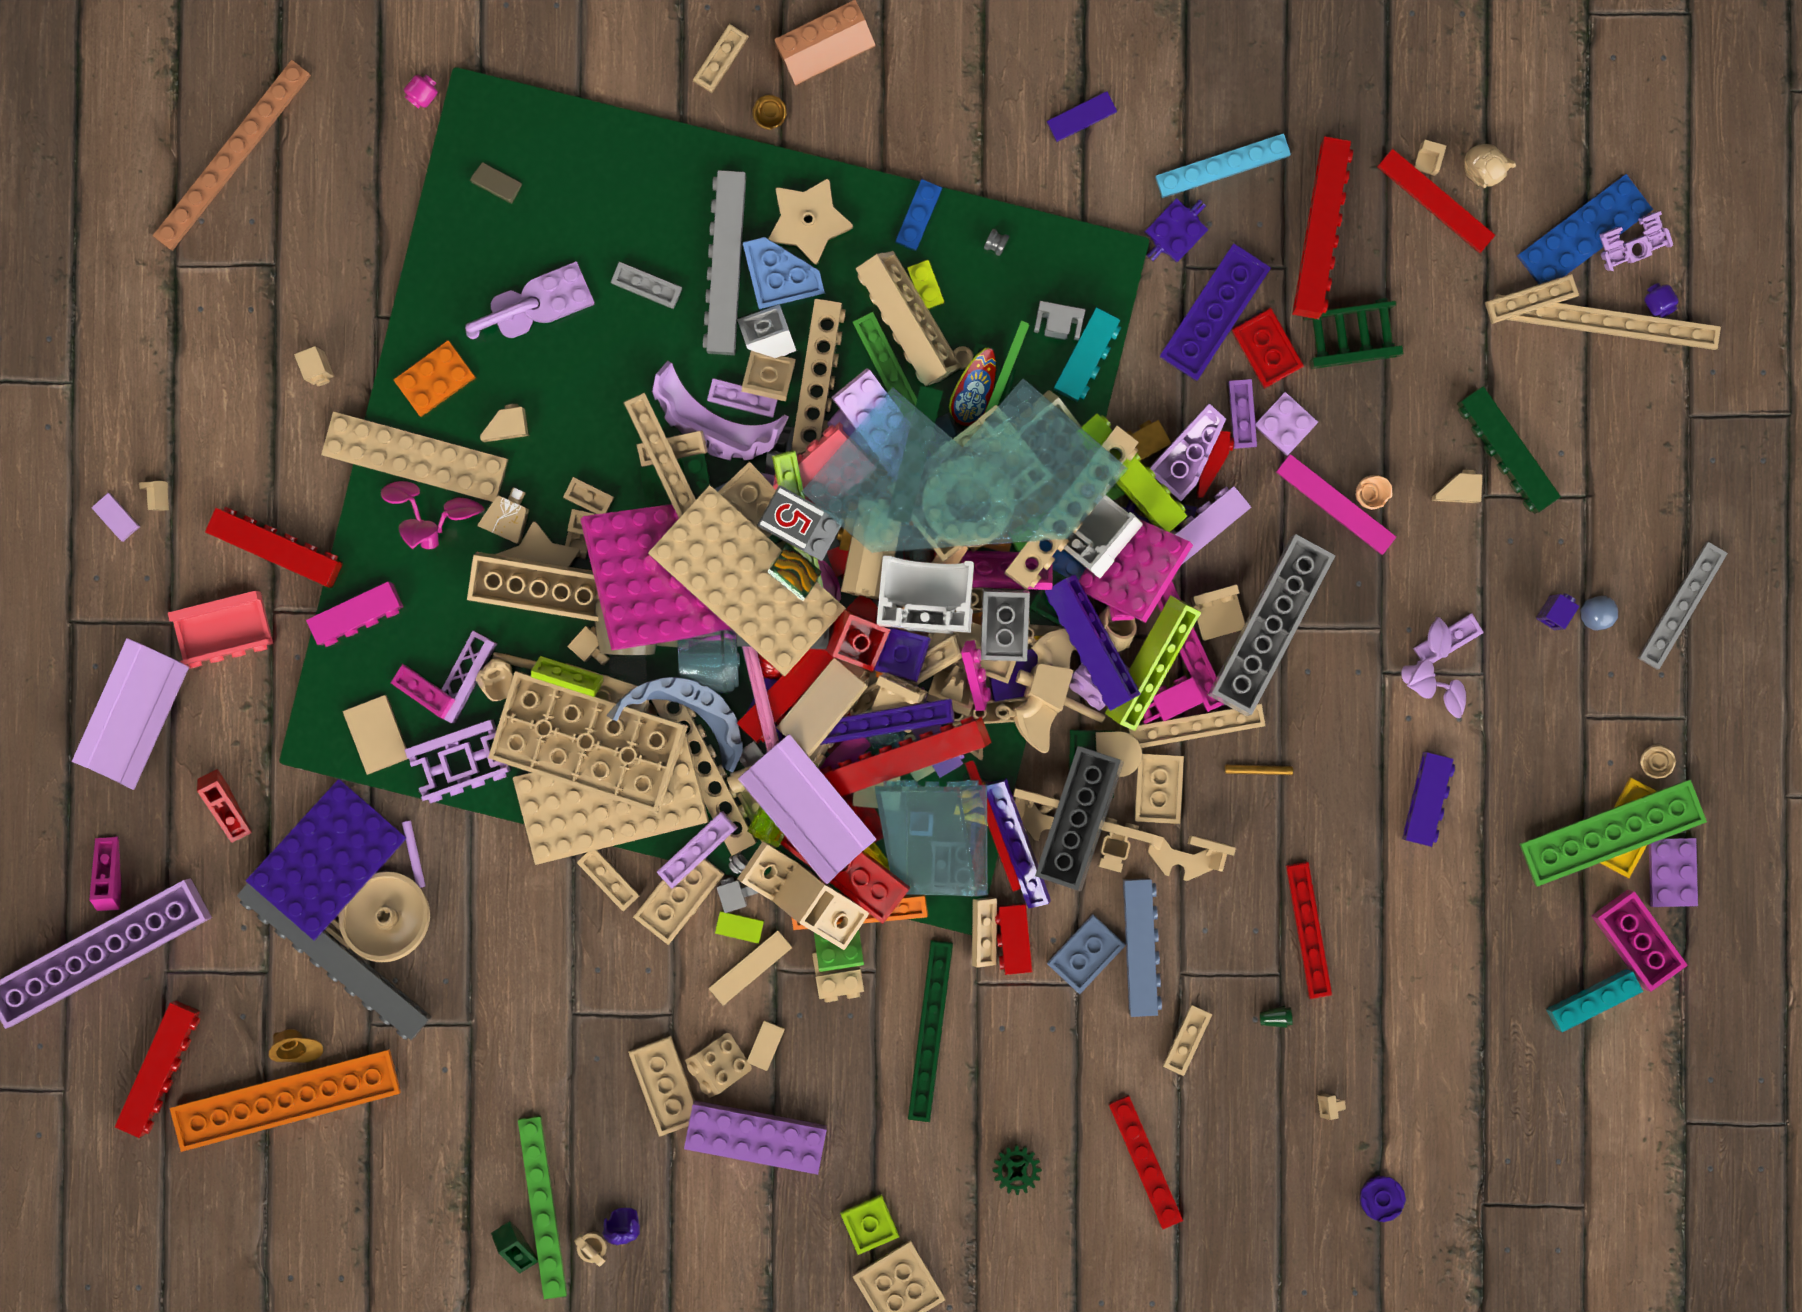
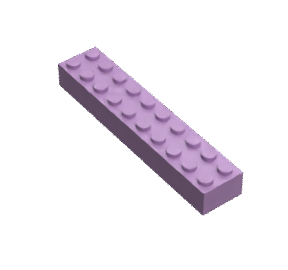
(100, 952)

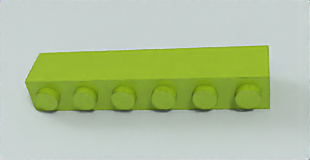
(1140, 482)
(1156, 659)

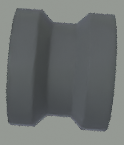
(996, 242)

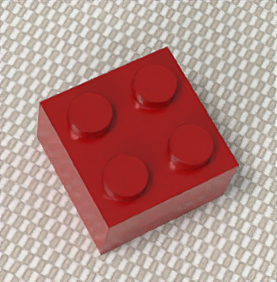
(857, 640)

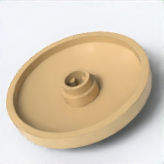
(386, 918)

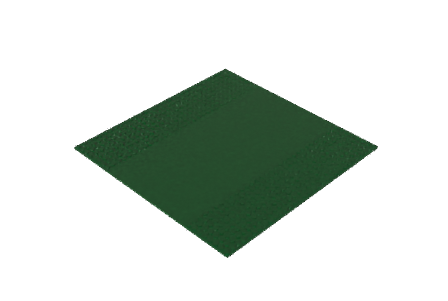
(637, 193)

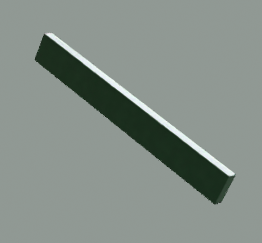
(930, 1031)

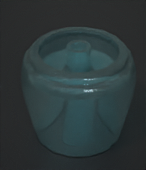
(711, 660)

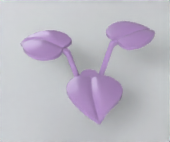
(1421, 676)

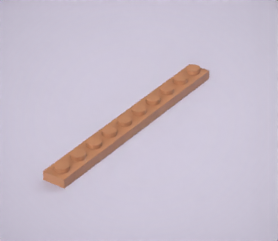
(231, 155)

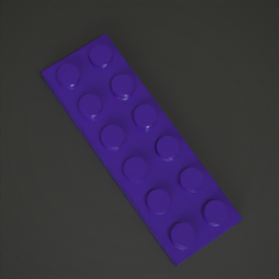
(1215, 312)

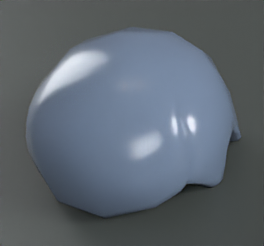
(1599, 613)

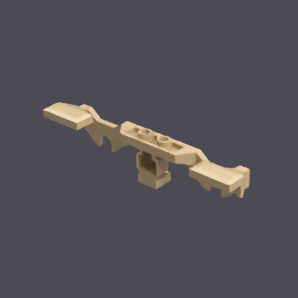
(1116, 846)

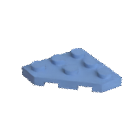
(779, 274)

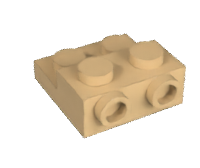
(838, 982)

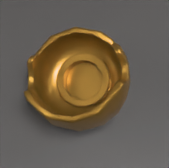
(769, 112)

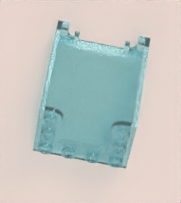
(936, 835)

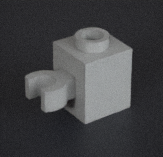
(733, 895)

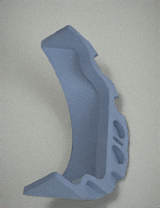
(699, 699)

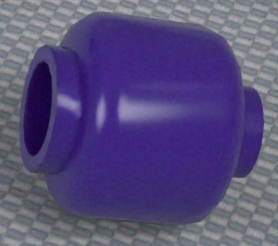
(1661, 300)

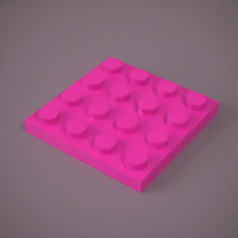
(1139, 572)

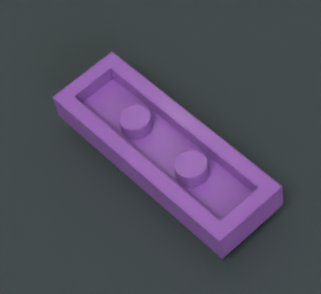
(1242, 414)

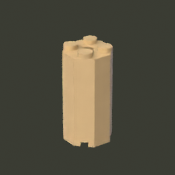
(863, 571)

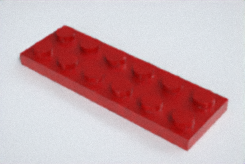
(866, 884)

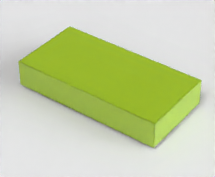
(739, 927)

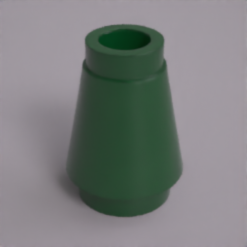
(1277, 1017)

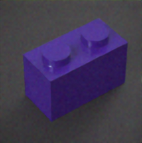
(1558, 611)

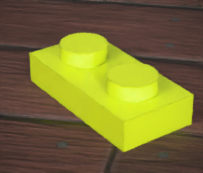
(926, 284)

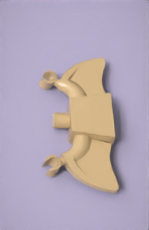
(1045, 688)

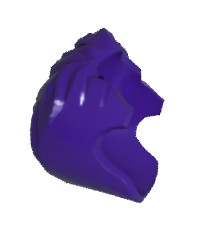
(621, 1226)

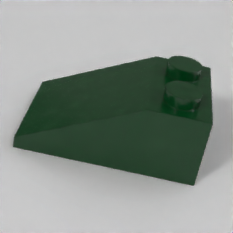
(695, 471)

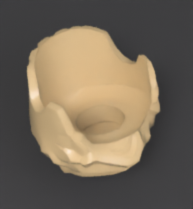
(495, 679)

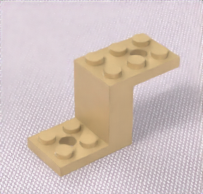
(803, 895)

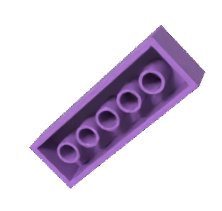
(755, 1137)

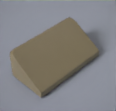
(496, 182)

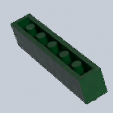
(1508, 450)

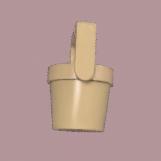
(591, 1247)

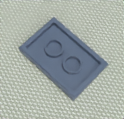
(1086, 954)

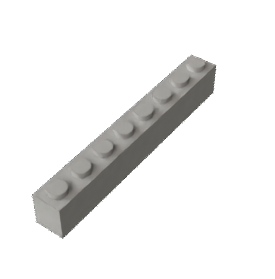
(725, 262)

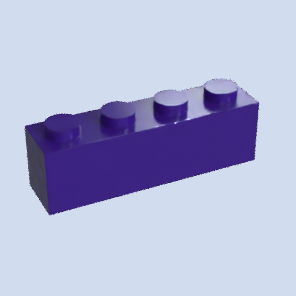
(1428, 798)

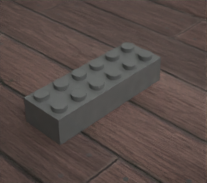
(1079, 818)

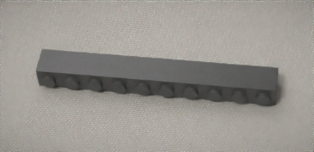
(344, 966)

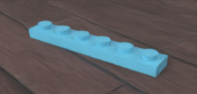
(1223, 165)

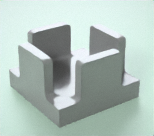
(1059, 320)

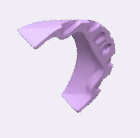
(721, 436)

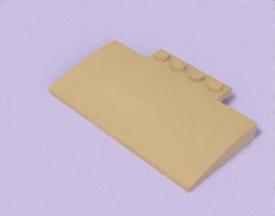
(576, 743)

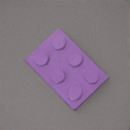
(1673, 872)

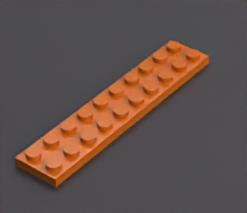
(285, 1100)

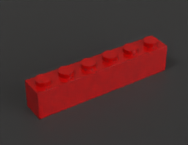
(274, 547)
(157, 1069)

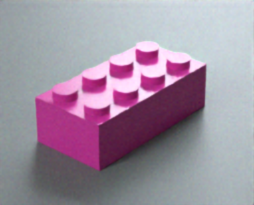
(1639, 940)

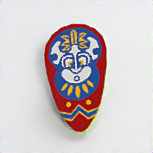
(974, 389)

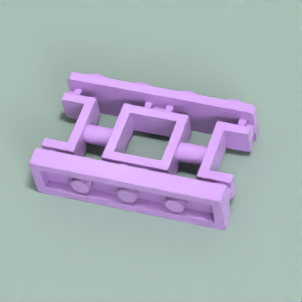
(453, 745)

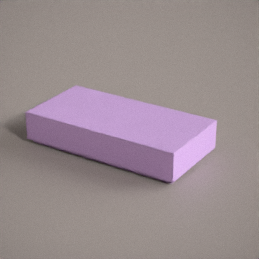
(115, 517)

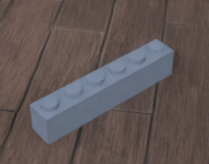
(1140, 947)

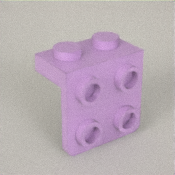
(1083, 685)

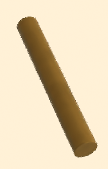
(1256, 769)

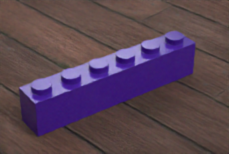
(1092, 642)

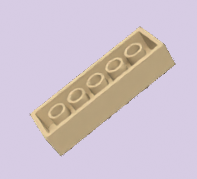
(908, 318)
(533, 586)

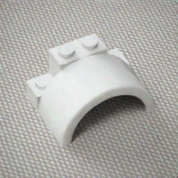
(1102, 536)
(929, 596)

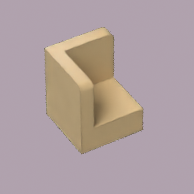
(1430, 157)

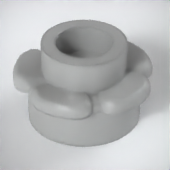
(737, 863)

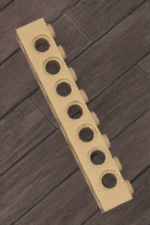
(822, 311)
(1017, 570)
(734, 842)

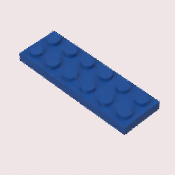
(1578, 235)

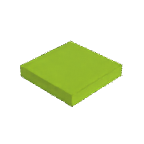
(869, 1224)

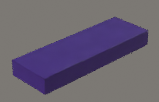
(1081, 116)

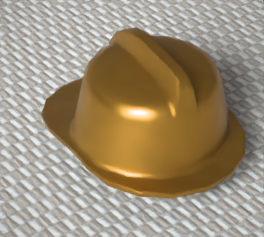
(293, 1047)

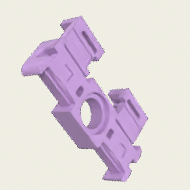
(1653, 240)

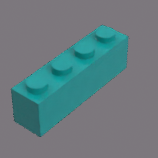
(1086, 355)
(1594, 1000)

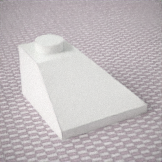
(767, 332)

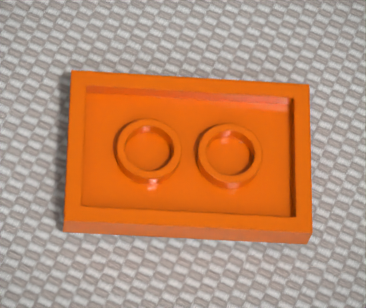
(434, 378)

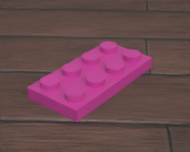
(991, 566)

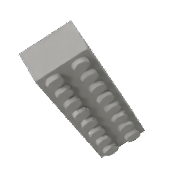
(1271, 625)

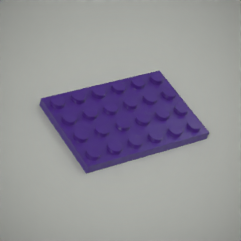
(326, 859)

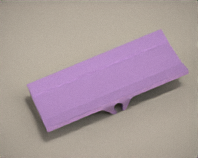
(130, 713)
(807, 808)

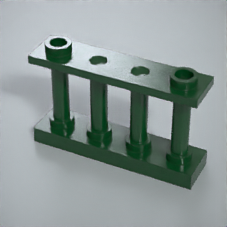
(1366, 352)

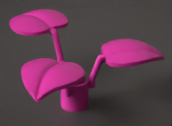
(422, 531)

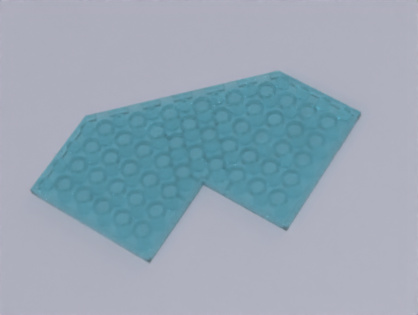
(914, 487)

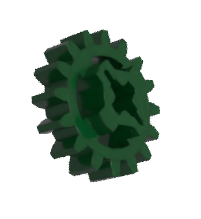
(1024, 1162)

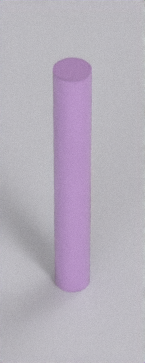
(413, 853)

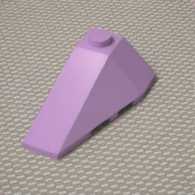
(1185, 458)

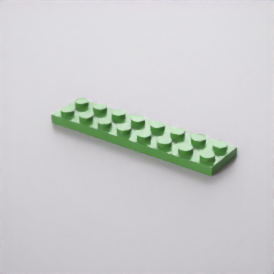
(1613, 832)

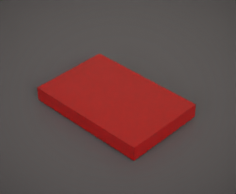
(1267, 348)

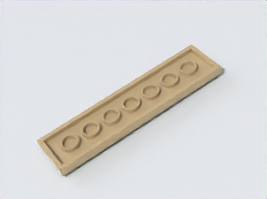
(414, 457)

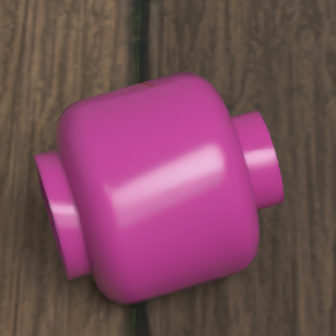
(420, 91)

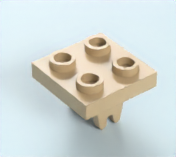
(952, 686)

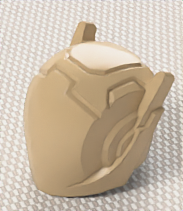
(1486, 165)
(1120, 631)

